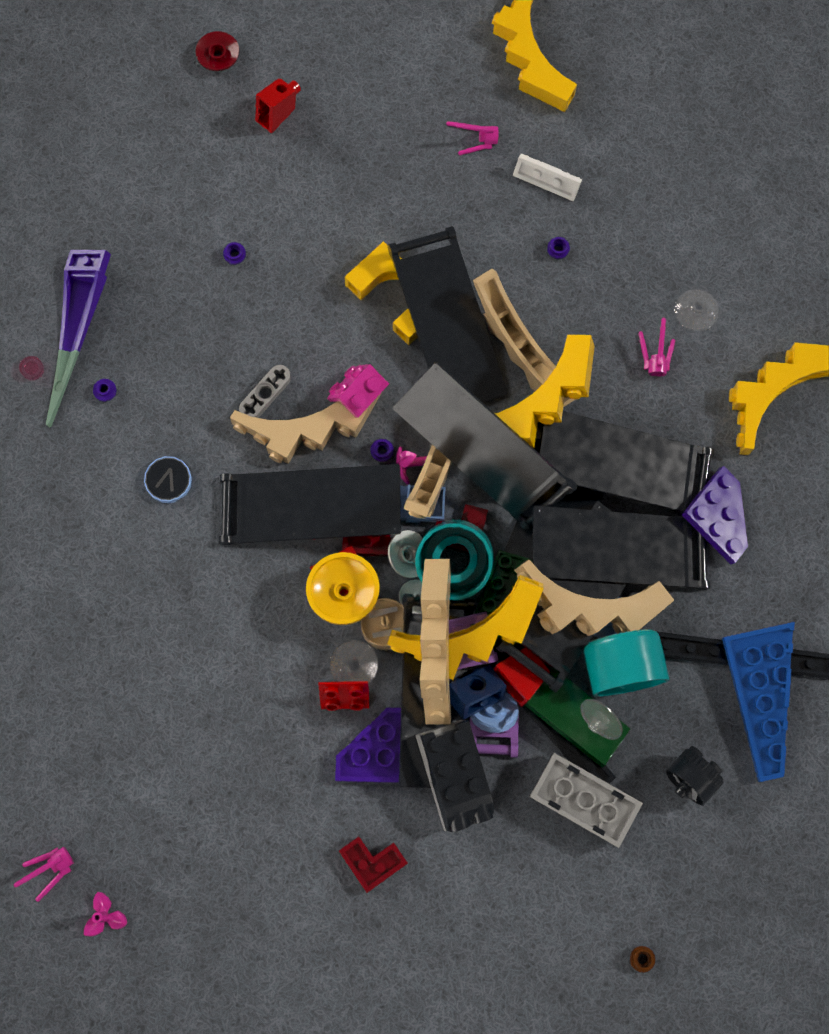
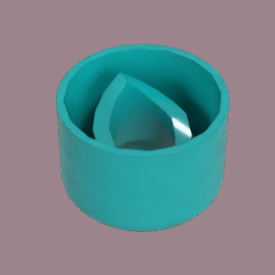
(476, 574)
(625, 662)

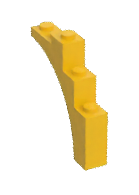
(537, 74)
(568, 379)
(752, 398)
(477, 641)

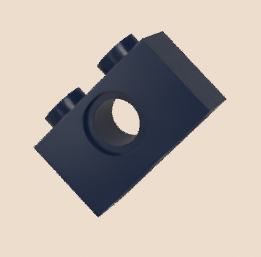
(488, 687)

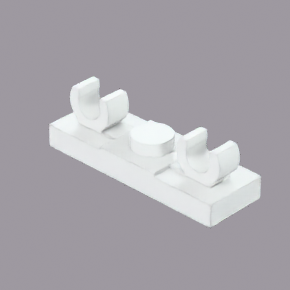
(547, 177)

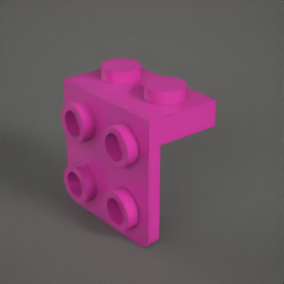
(358, 389)

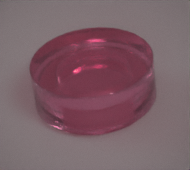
(31, 368)

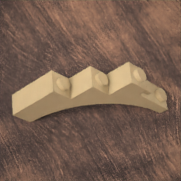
(509, 328)
(315, 430)
(428, 485)
(593, 614)
(435, 641)

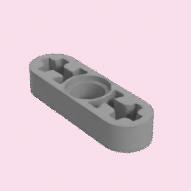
(270, 376)

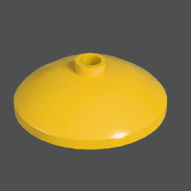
(338, 573)

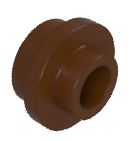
(650, 962)

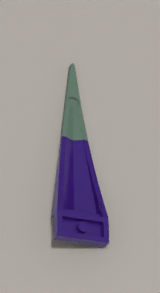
(82, 289)

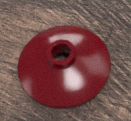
(215, 43)

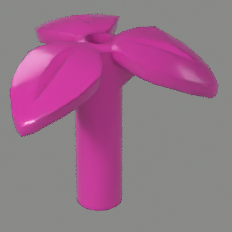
(408, 459)
(96, 923)

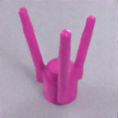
(487, 135)
(657, 364)
(57, 860)

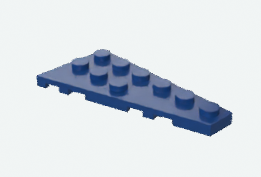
(762, 683)

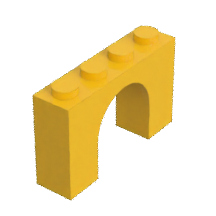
(371, 272)

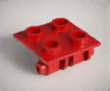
(344, 695)

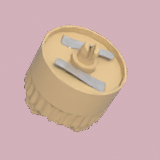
(381, 621)

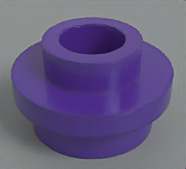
(561, 242)
(234, 247)
(104, 396)
(382, 443)

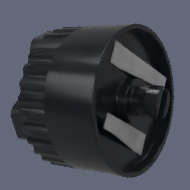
(695, 776)

